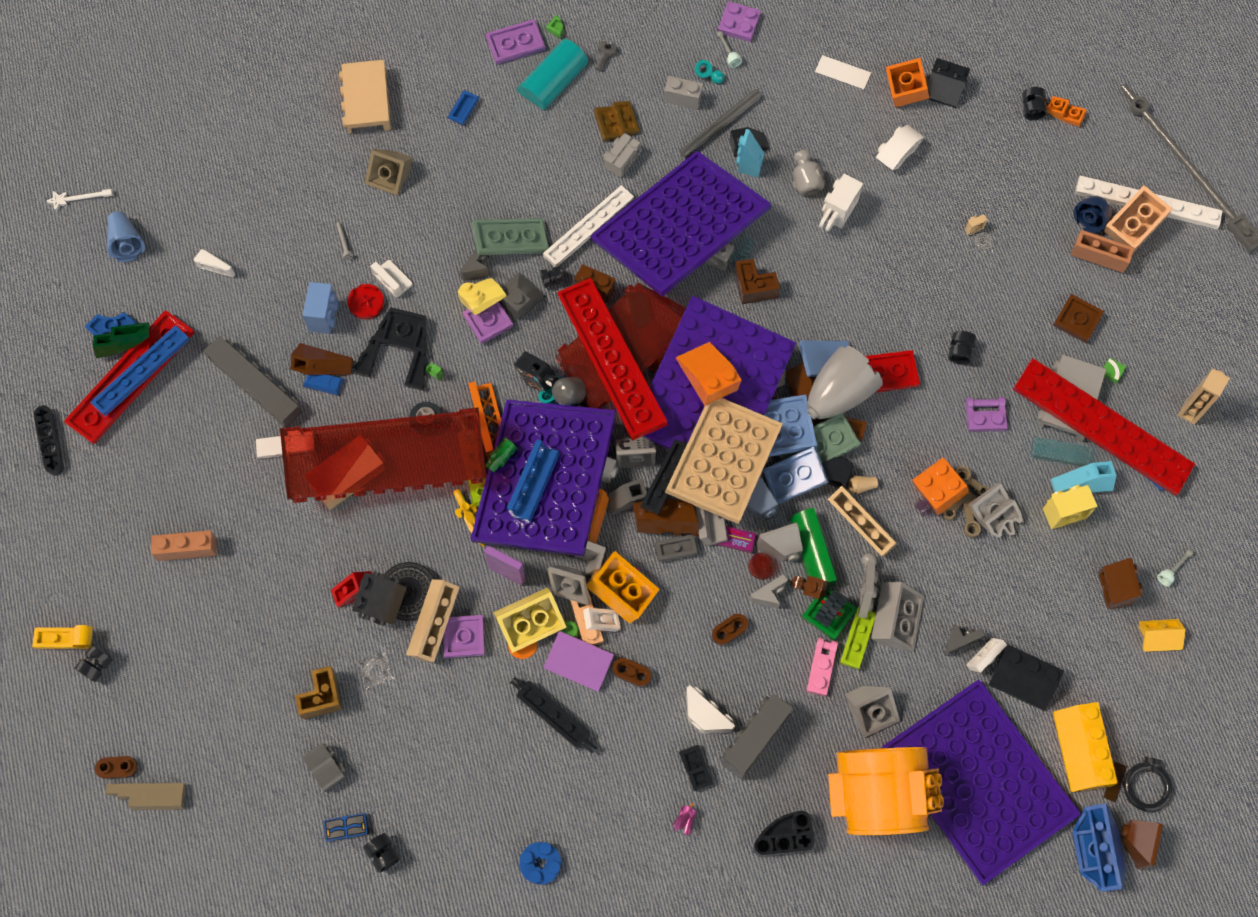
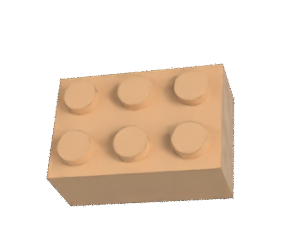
(1138, 218)

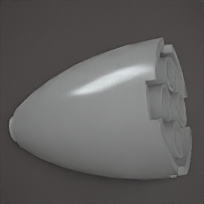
(842, 384)

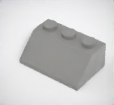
(897, 616)

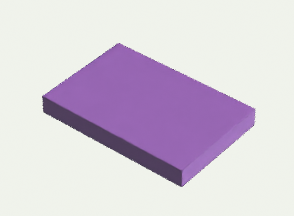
(515, 41)
(505, 565)
(579, 661)

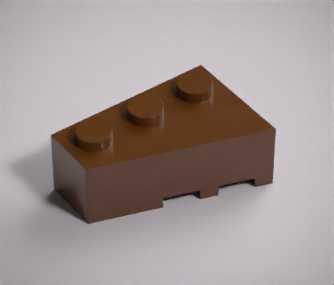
(675, 517)

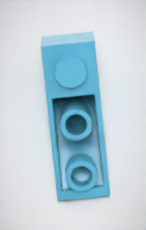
(749, 155)
(1098, 476)

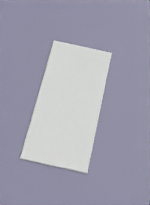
(843, 72)

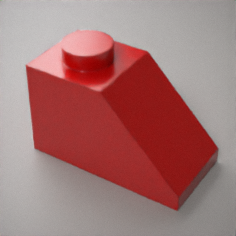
(347, 590)

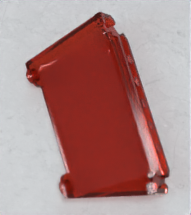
(647, 328)

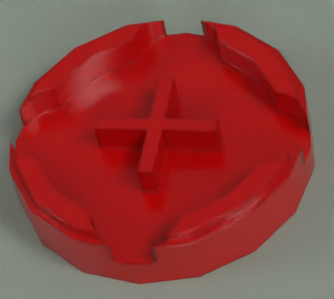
(365, 301)

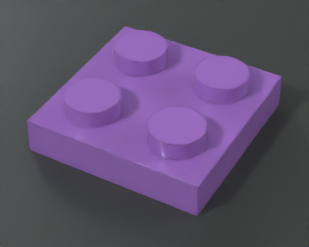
(739, 21)
(488, 322)
(464, 637)

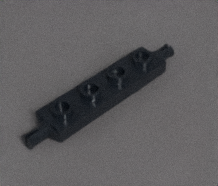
(553, 715)

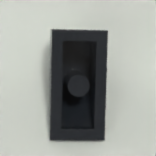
(735, 136)
(837, 471)

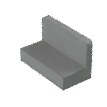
(711, 528)
(594, 554)

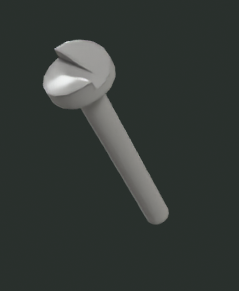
(347, 254)

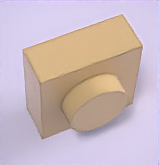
(976, 224)

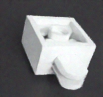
(840, 202)

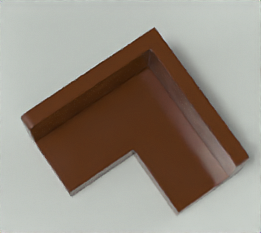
(754, 286)

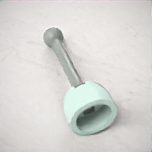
(734, 58)
(1167, 576)

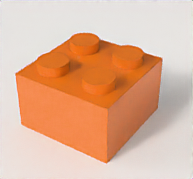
(907, 82)
(940, 486)

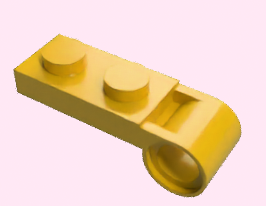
(63, 638)

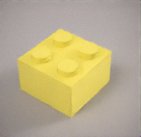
(1069, 506)

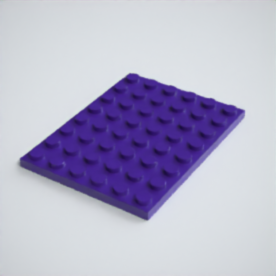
(680, 222)
(751, 349)
(571, 494)
(992, 785)

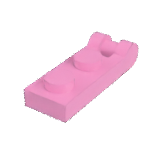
(821, 668)

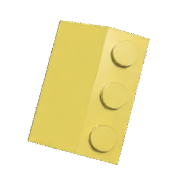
(529, 619)

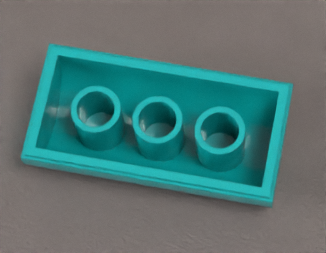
(553, 74)

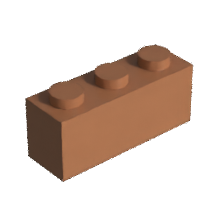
(1102, 251)
(183, 545)

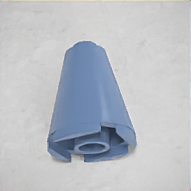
(122, 238)

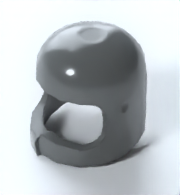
(569, 391)

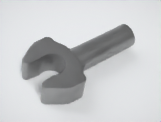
(605, 54)

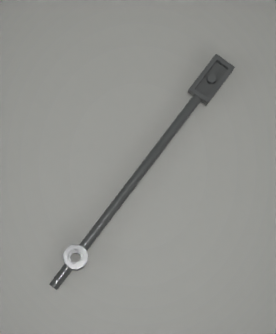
(1240, 225)

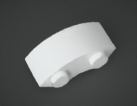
(899, 147)

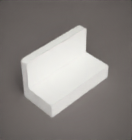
(391, 277)

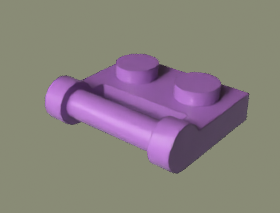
(986, 420)

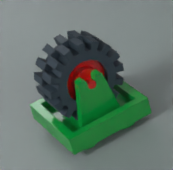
(830, 613)

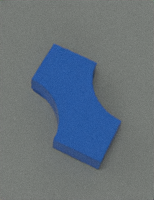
(103, 325)

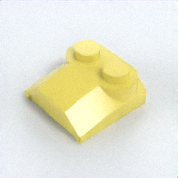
(480, 295)

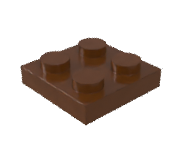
(1078, 318)

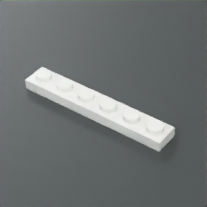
(587, 226)

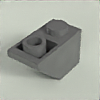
(627, 494)

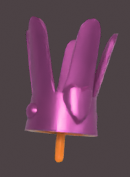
(685, 818)

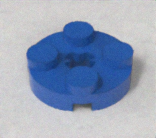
(543, 851)

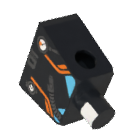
(541, 378)

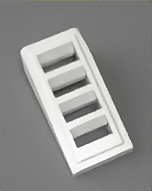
(211, 263)

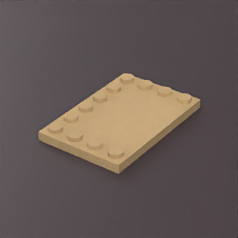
(724, 459)

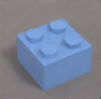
(320, 308)

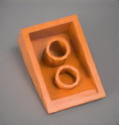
(709, 373)

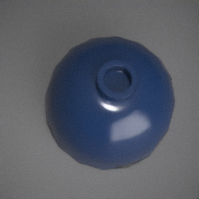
(1093, 213)

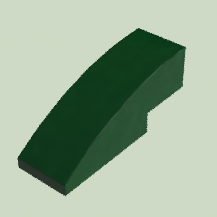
(120, 339)

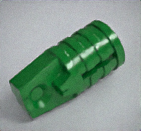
(501, 455)

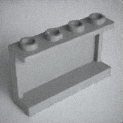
(1081, 374)

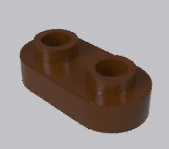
(729, 630)
(633, 670)
(115, 767)

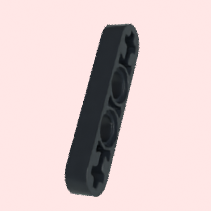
(45, 441)

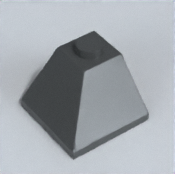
(520, 296)

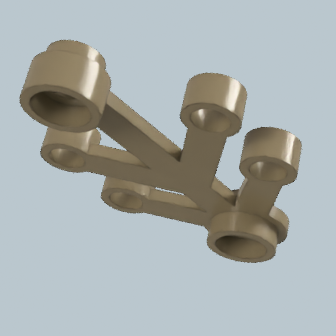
(967, 499)

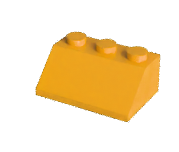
(622, 587)

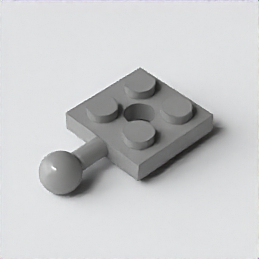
(868, 589)

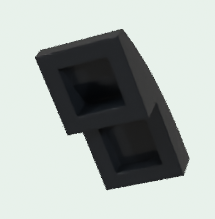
(695, 767)

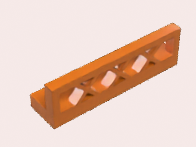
(474, 389)

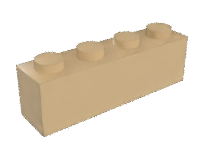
(1203, 396)
(862, 521)
(432, 620)

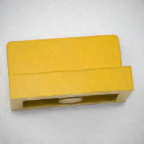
(1162, 635)

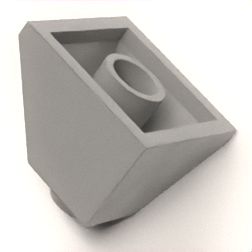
(782, 543)
(568, 583)
(872, 708)

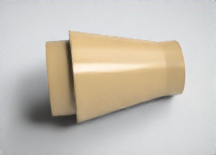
(860, 484)

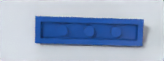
(532, 482)

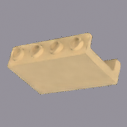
(365, 95)

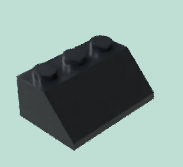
(1026, 677)

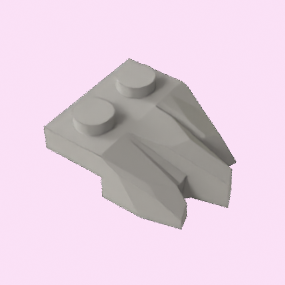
(996, 511)

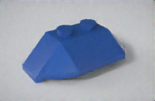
(1099, 848)

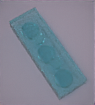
(1060, 452)

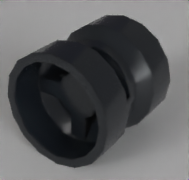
(551, 276)

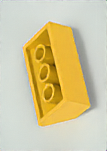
(1084, 747)

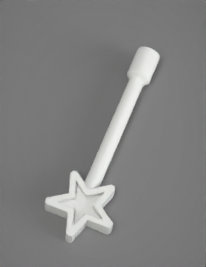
(60, 200)

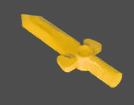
(469, 517)

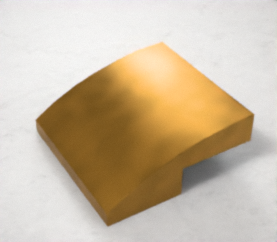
(616, 120)

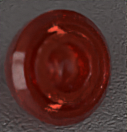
(761, 566)

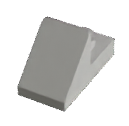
(765, 595)

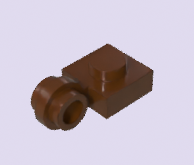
(813, 587)

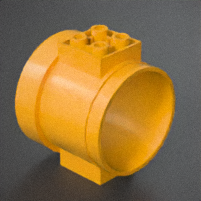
(885, 790)

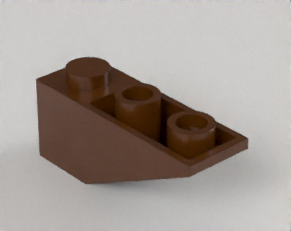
(318, 361)

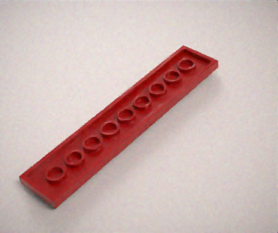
(612, 359)
(1104, 426)

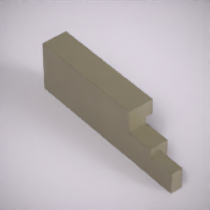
(150, 795)

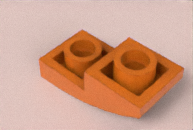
(1063, 111)

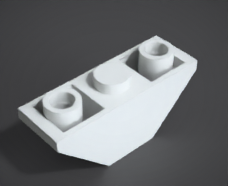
(705, 714)

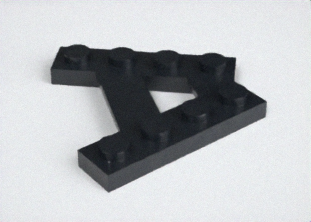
(656, 495)

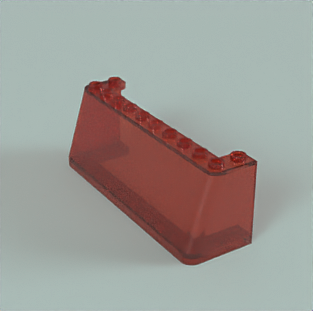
(383, 455)

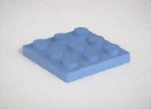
(797, 427)

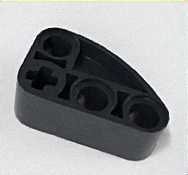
(788, 830)

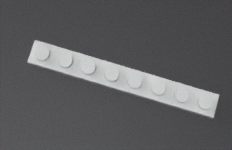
(1121, 195)

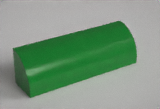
(814, 553)

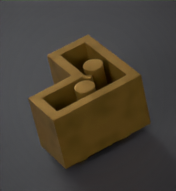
(324, 697)

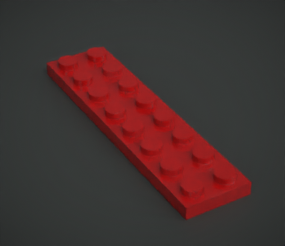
(86, 418)

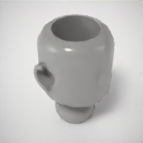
(807, 175)

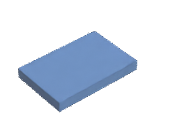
(817, 353)
(795, 475)

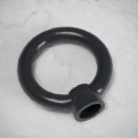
(1150, 765)

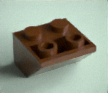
(1120, 584)

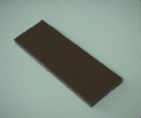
(1112, 792)

